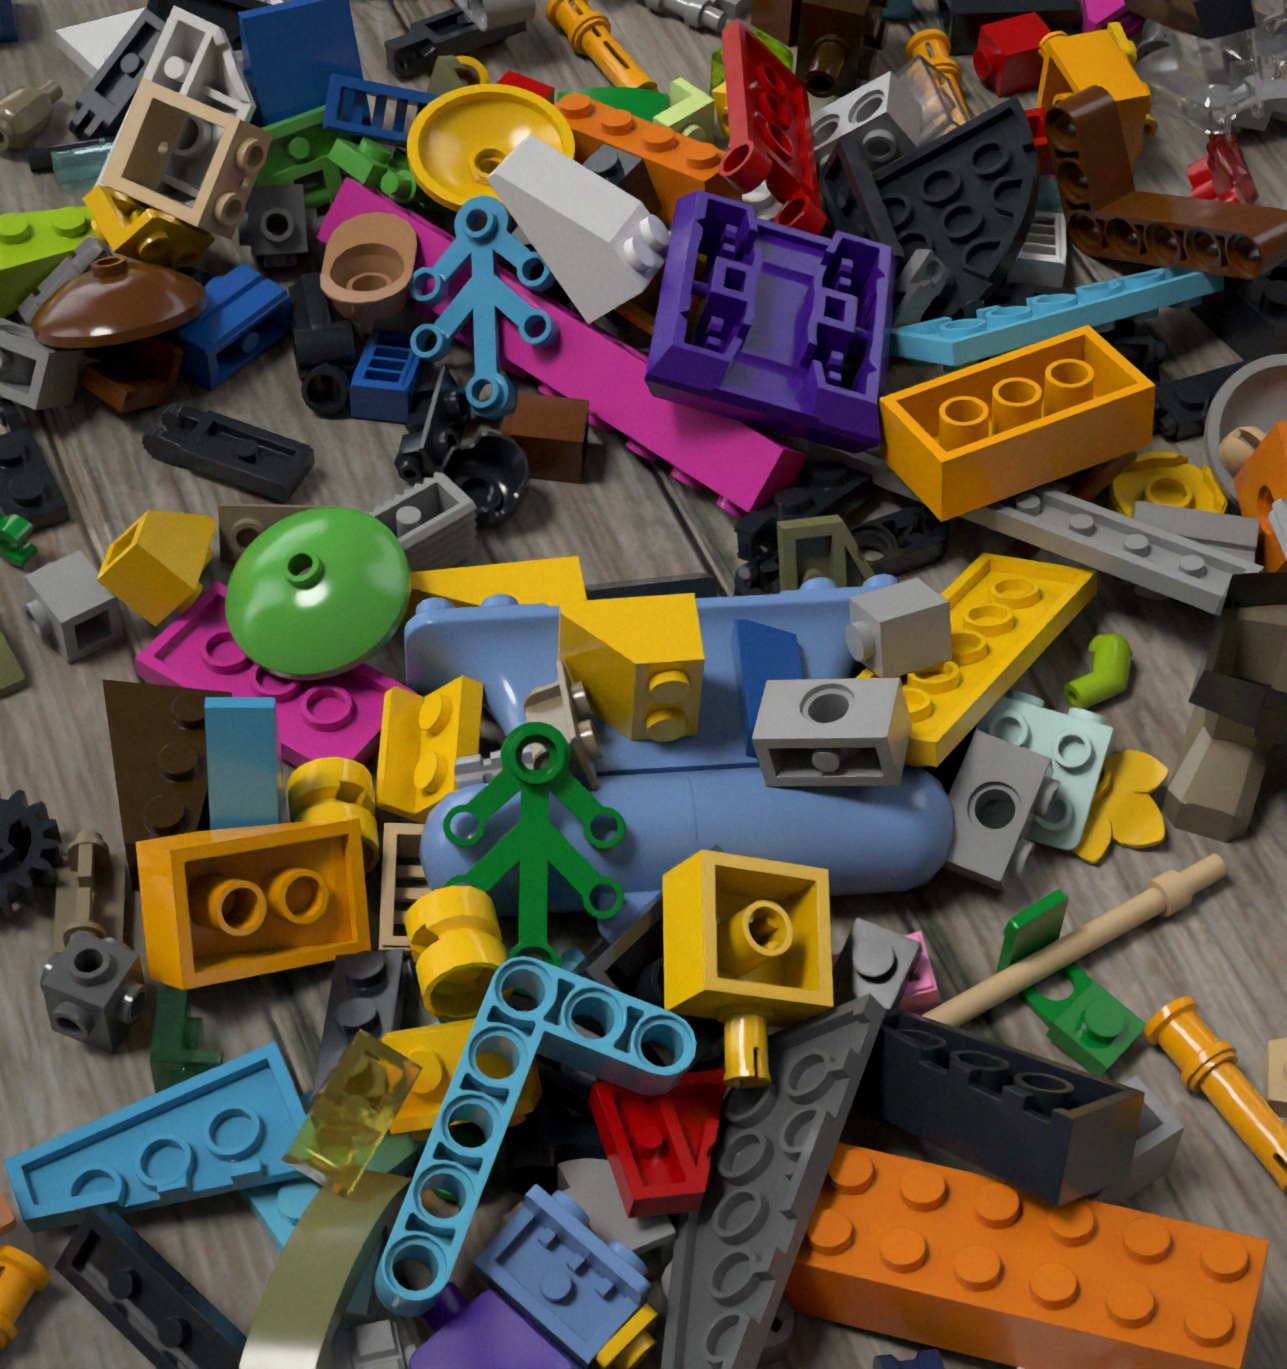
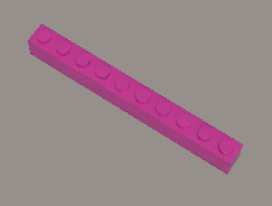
(593, 365)

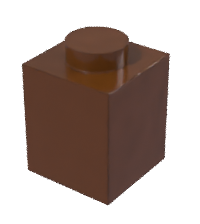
(552, 434)

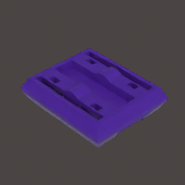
(773, 324)

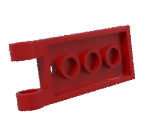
(769, 130)

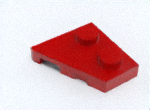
(660, 1142)

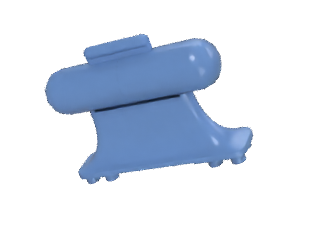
(686, 789)

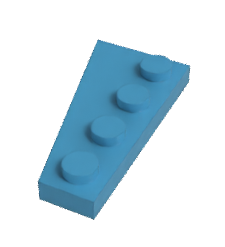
(169, 1148)

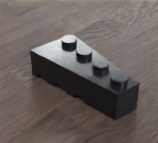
(1001, 1107)

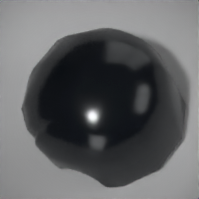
(491, 473)

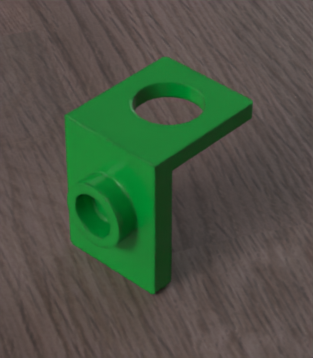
(1030, 932)

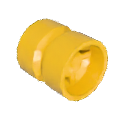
(332, 791)
(455, 950)

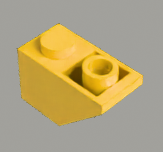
(159, 563)

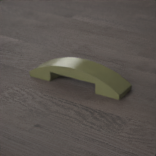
(321, 1273)

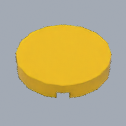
(1165, 480)

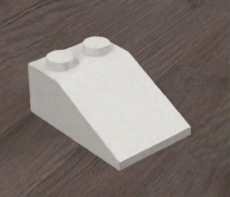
(582, 226)

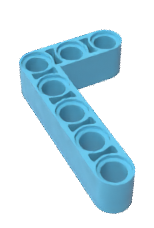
(492, 1101)

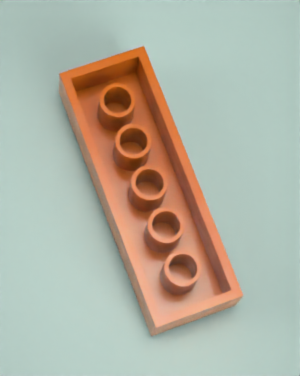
(1018, 1279)

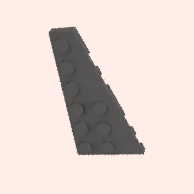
(763, 1188)

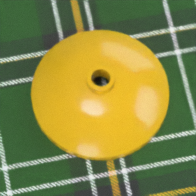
(471, 132)

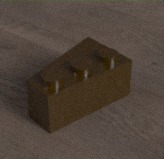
(158, 761)

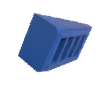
(382, 92)
(386, 377)

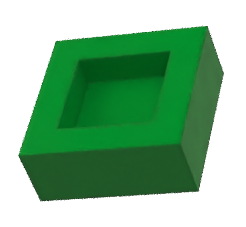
(1096, 1030)

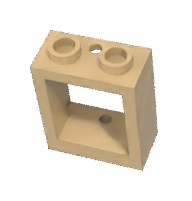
(149, 141)

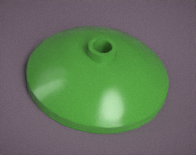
(334, 612)

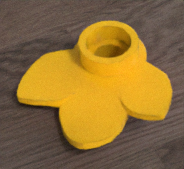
(1123, 807)

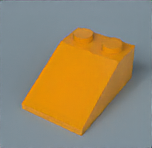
(252, 900)

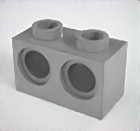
(877, 115)

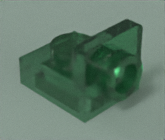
(178, 1042)

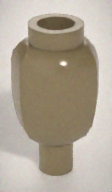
(26, 113)

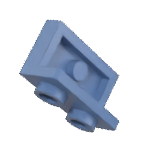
(564, 1274)

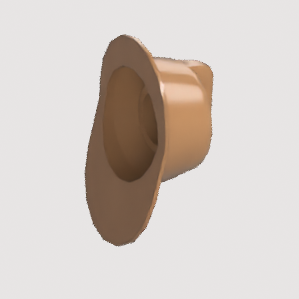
(369, 267)

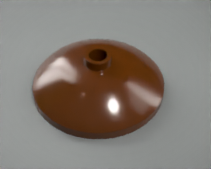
(117, 305)

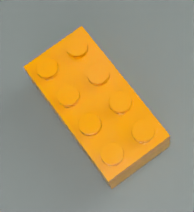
(1016, 422)

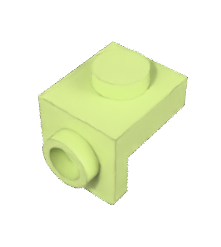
(689, 112)

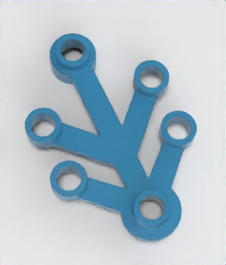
(482, 299)

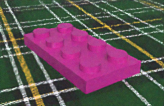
(314, 716)

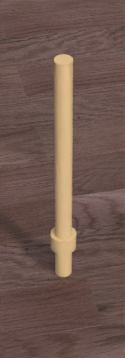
(1161, 897)

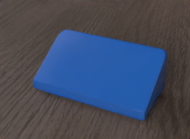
(759, 656)

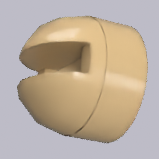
(1234, 452)

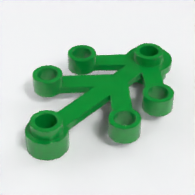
(534, 838)

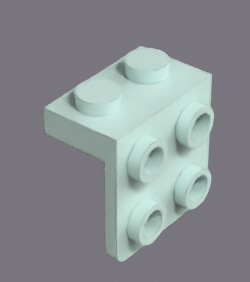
(1078, 751)

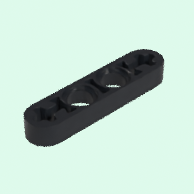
(883, 533)

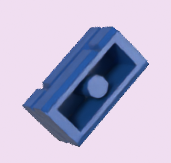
(237, 325)

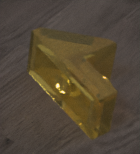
(351, 1113)

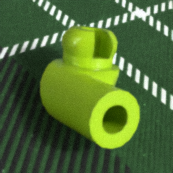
(1108, 676)

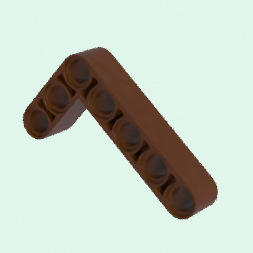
(1142, 227)

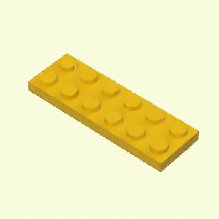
(1000, 624)

